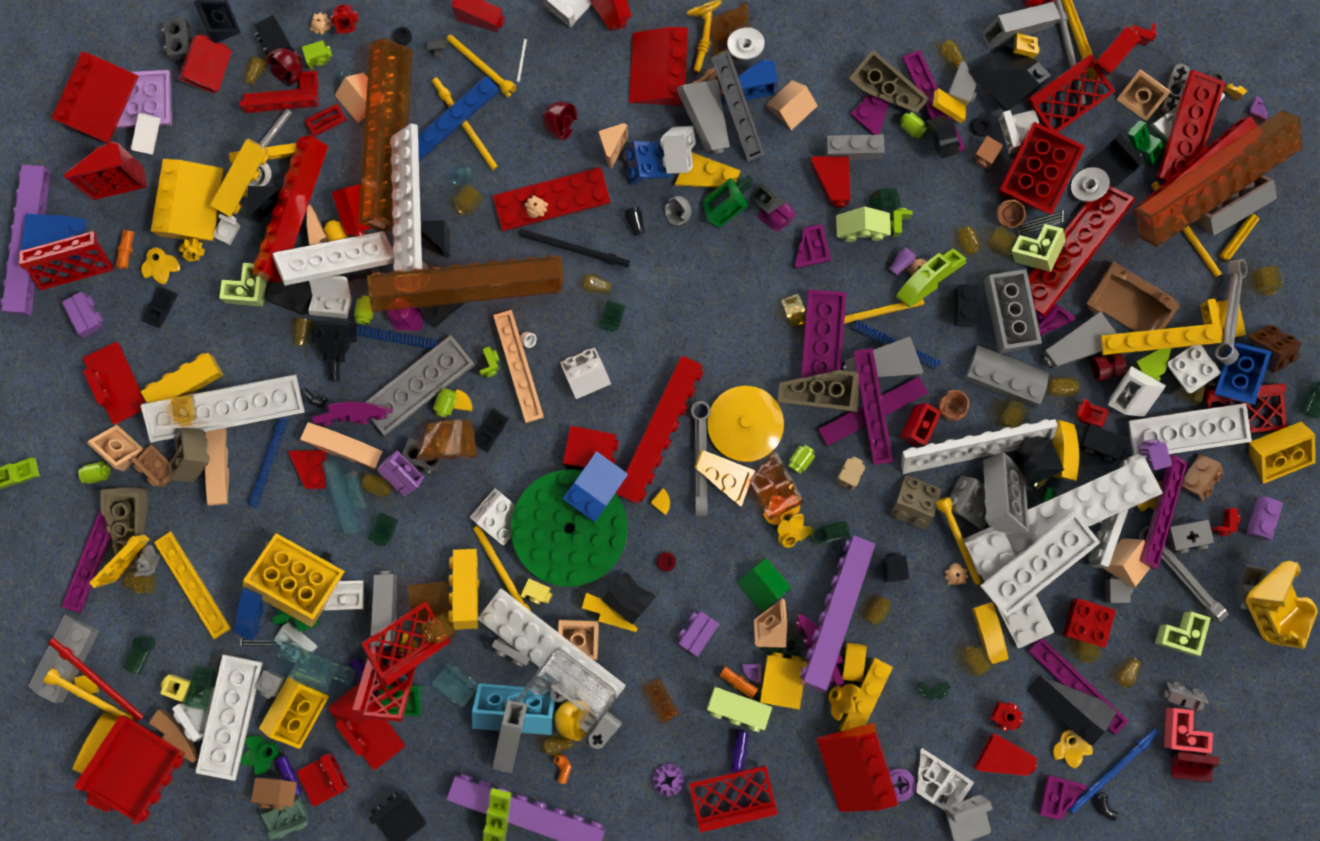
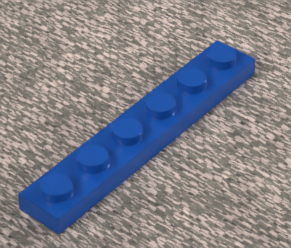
(456, 116)

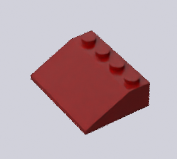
(658, 65)
(95, 97)
(1041, 168)
(107, 172)
(858, 769)

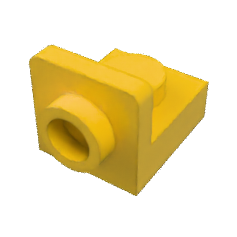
(1026, 45)

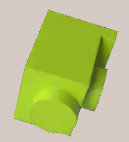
(317, 54)

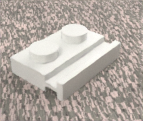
(347, 596)

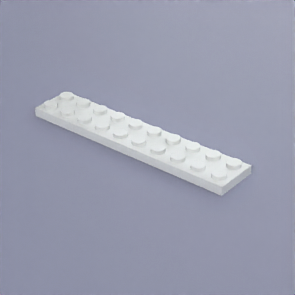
(1091, 501)

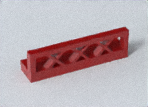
(280, 100)

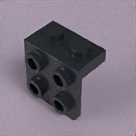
(1117, 160)
(398, 818)

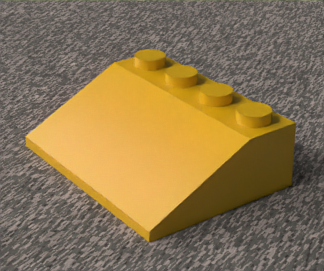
(185, 200)
(293, 579)

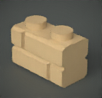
(850, 473)

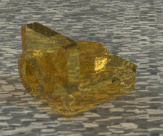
(794, 309)

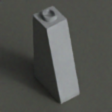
(1023, 22)
(706, 113)
(1080, 343)
(893, 359)
(384, 605)
(509, 736)

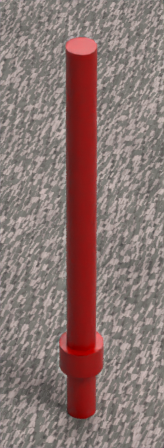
(66, 654)

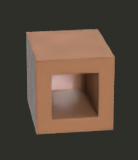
(987, 152)

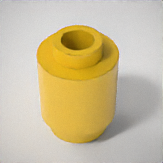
(334, 231)

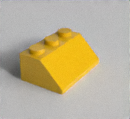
(1283, 452)
(293, 713)

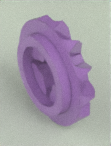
(659, 777)
(906, 777)

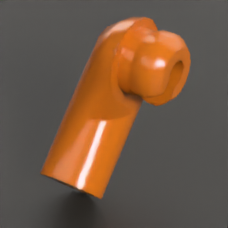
(564, 767)

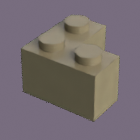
(190, 455)

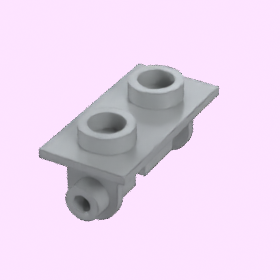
(147, 561)
(1193, 698)

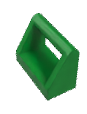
(728, 208)

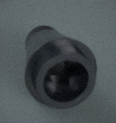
(635, 220)

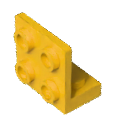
(1215, 313)

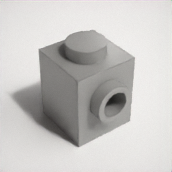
(1117, 590)
(270, 684)

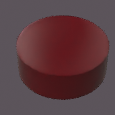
(666, 562)

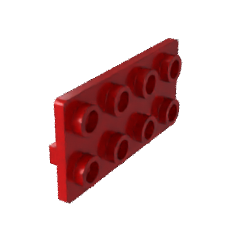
(113, 383)
(372, 738)

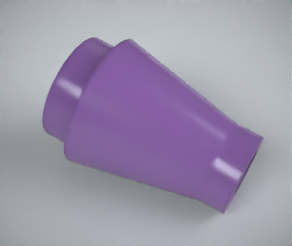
(903, 260)

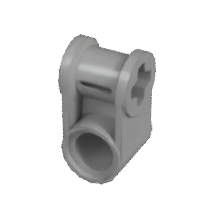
(606, 728)

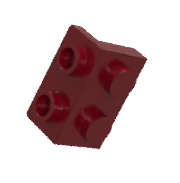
(1193, 766)

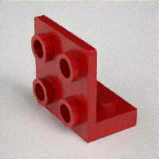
(1089, 622)
(323, 779)

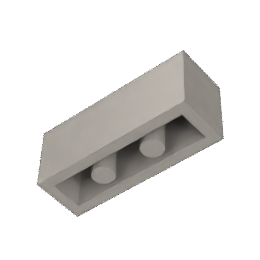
(855, 146)

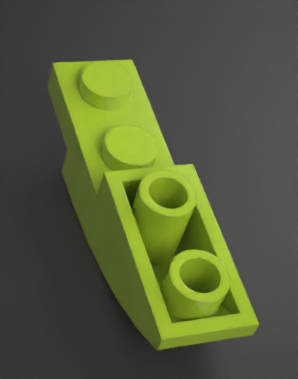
(929, 275)

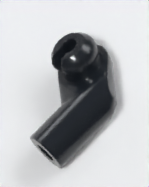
(311, 399)
(1102, 807)

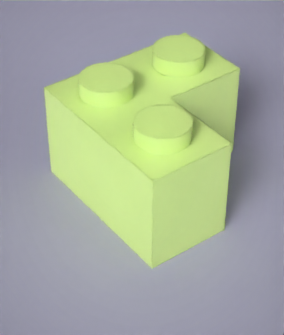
(863, 223)
(1040, 252)
(245, 292)
(1187, 638)

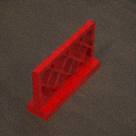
(1063, 80)
(60, 251)
(1266, 390)
(409, 659)
(368, 686)
(735, 816)

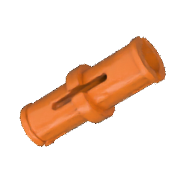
(124, 249)
(738, 682)

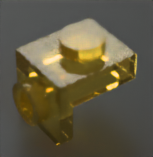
(1196, 396)

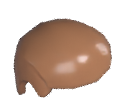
(1014, 210)
(956, 400)

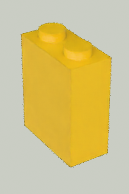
(782, 681)

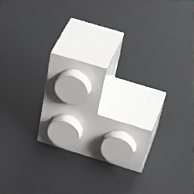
(677, 149)

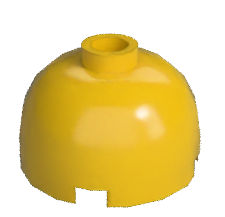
(567, 721)

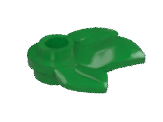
(257, 756)

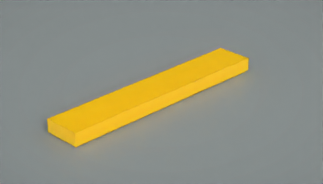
(192, 585)

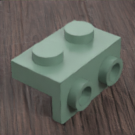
(285, 821)

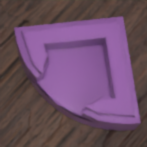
(1258, 109)
(753, 672)

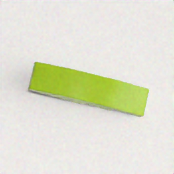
(18, 473)
(497, 816)

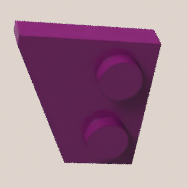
(871, 114)
(813, 247)
(1054, 319)
(1059, 796)

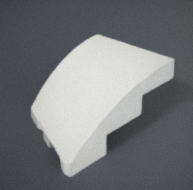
(938, 777)

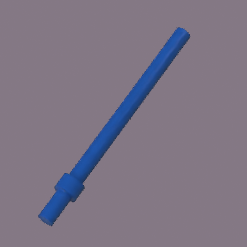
(1142, 745)

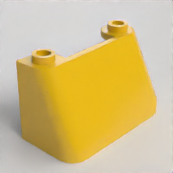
(1278, 611)

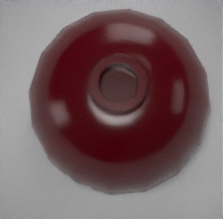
(284, 62)
(559, 117)

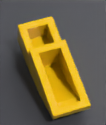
(1067, 448)
(607, 614)
(990, 632)
(94, 741)

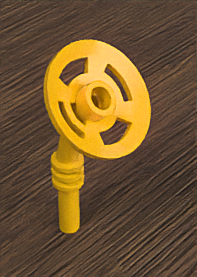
(705, 12)

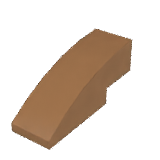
(174, 734)

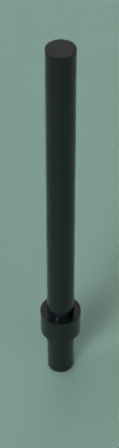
(609, 258)

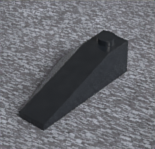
(1079, 711)

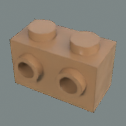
(274, 793)

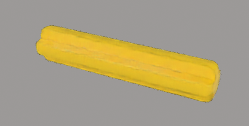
(1239, 237)

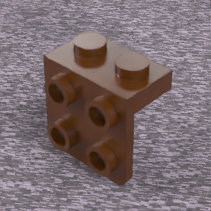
(1283, 346)

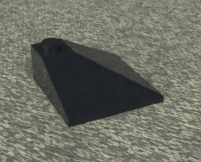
(1009, 77)

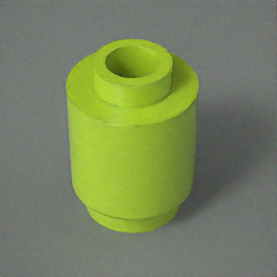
(913, 125)
(363, 312)
(445, 402)
(801, 459)
(94, 472)

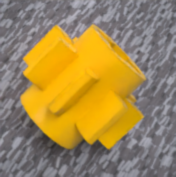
(191, 249)

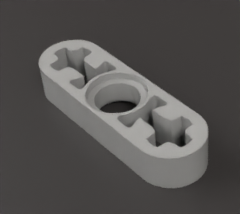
(1174, 76)

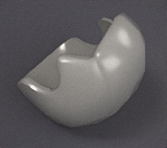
(678, 203)

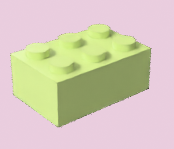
(739, 709)

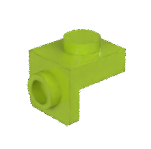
(896, 220)
(492, 358)

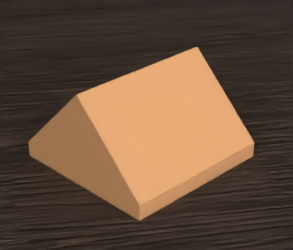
(353, 95)
(1143, 95)
(792, 104)
(612, 142)
(116, 447)
(1126, 561)
(771, 626)
(582, 635)

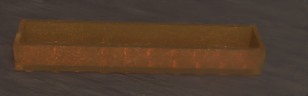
(384, 116)
(1219, 178)
(465, 283)

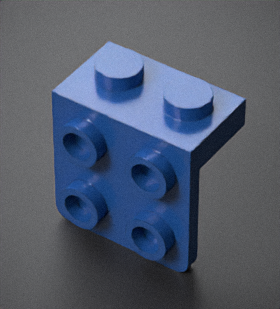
(644, 161)

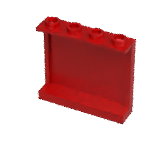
(131, 769)

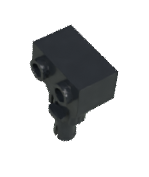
(333, 343)

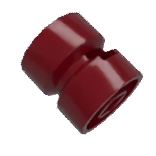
(1111, 366)

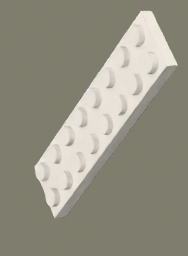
(406, 199)
(240, 403)
(974, 446)
(535, 637)

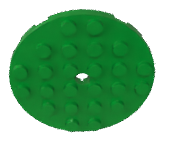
(552, 552)

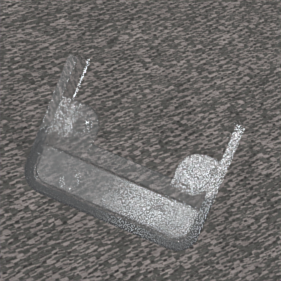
(577, 686)

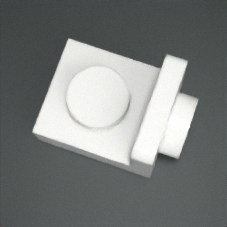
(226, 229)

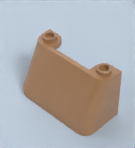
(1132, 300)

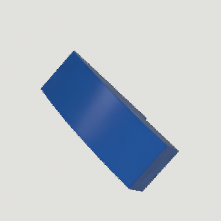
(249, 614)

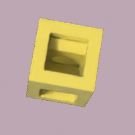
(537, 592)
(168, 687)

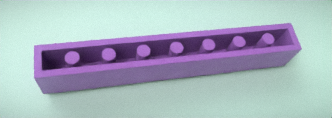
(31, 199)
(837, 614)
(525, 813)

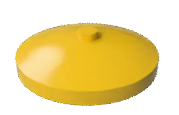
(745, 424)

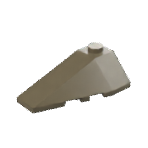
(885, 82)
(830, 390)
(125, 515)

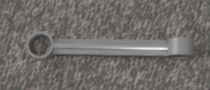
(1237, 270)
(700, 444)
(1212, 607)

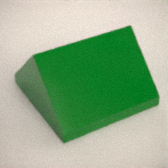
(764, 585)
(413, 705)

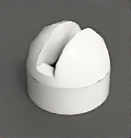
(527, 341)

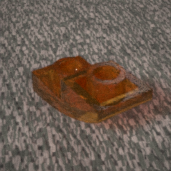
(661, 700)

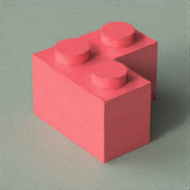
(1180, 732)

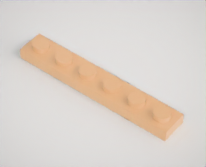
(518, 366)

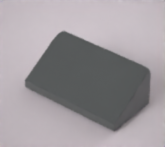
(767, 198)

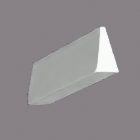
(145, 133)
(291, 635)

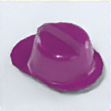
(778, 218)
(405, 319)

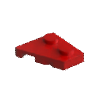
(310, 467)

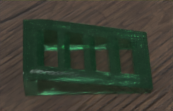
(202, 706)

